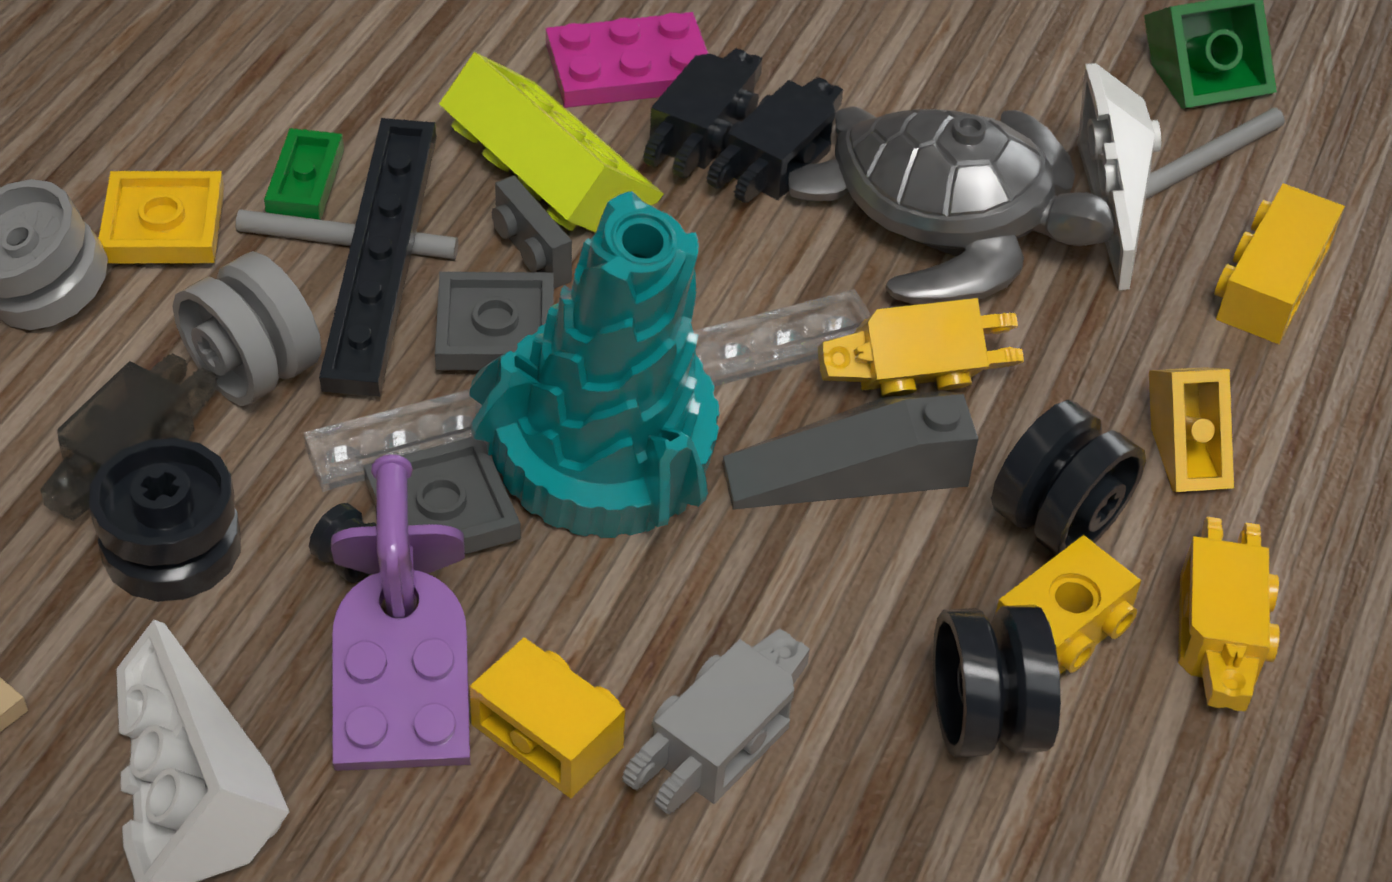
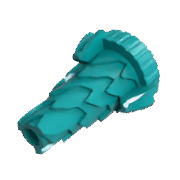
(607, 404)

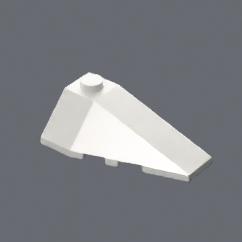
(1117, 157)
(193, 772)

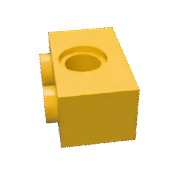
(1083, 598)

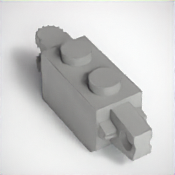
(721, 721)

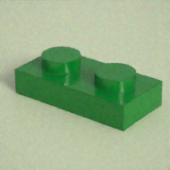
(304, 173)

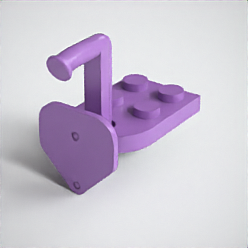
(403, 672)

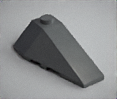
(862, 452)

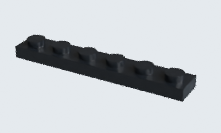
(378, 259)

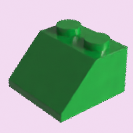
(1212, 51)

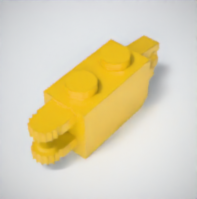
(919, 346)
(1227, 613)

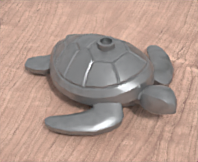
(959, 189)

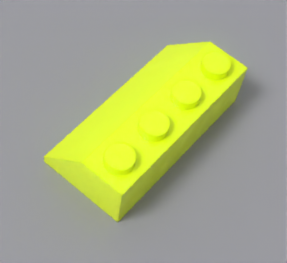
(541, 143)

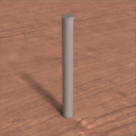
(1214, 151)
(333, 232)

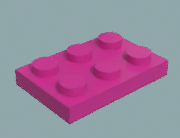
(622, 57)

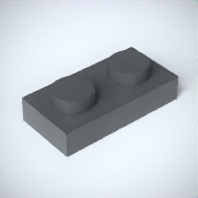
(532, 231)

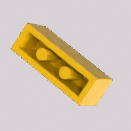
(1277, 262)

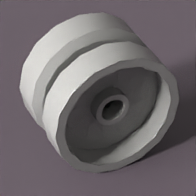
(46, 256)
(247, 327)

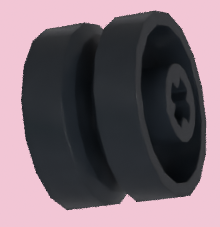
(1067, 477)
(165, 519)
(996, 680)

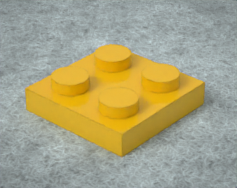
(162, 216)

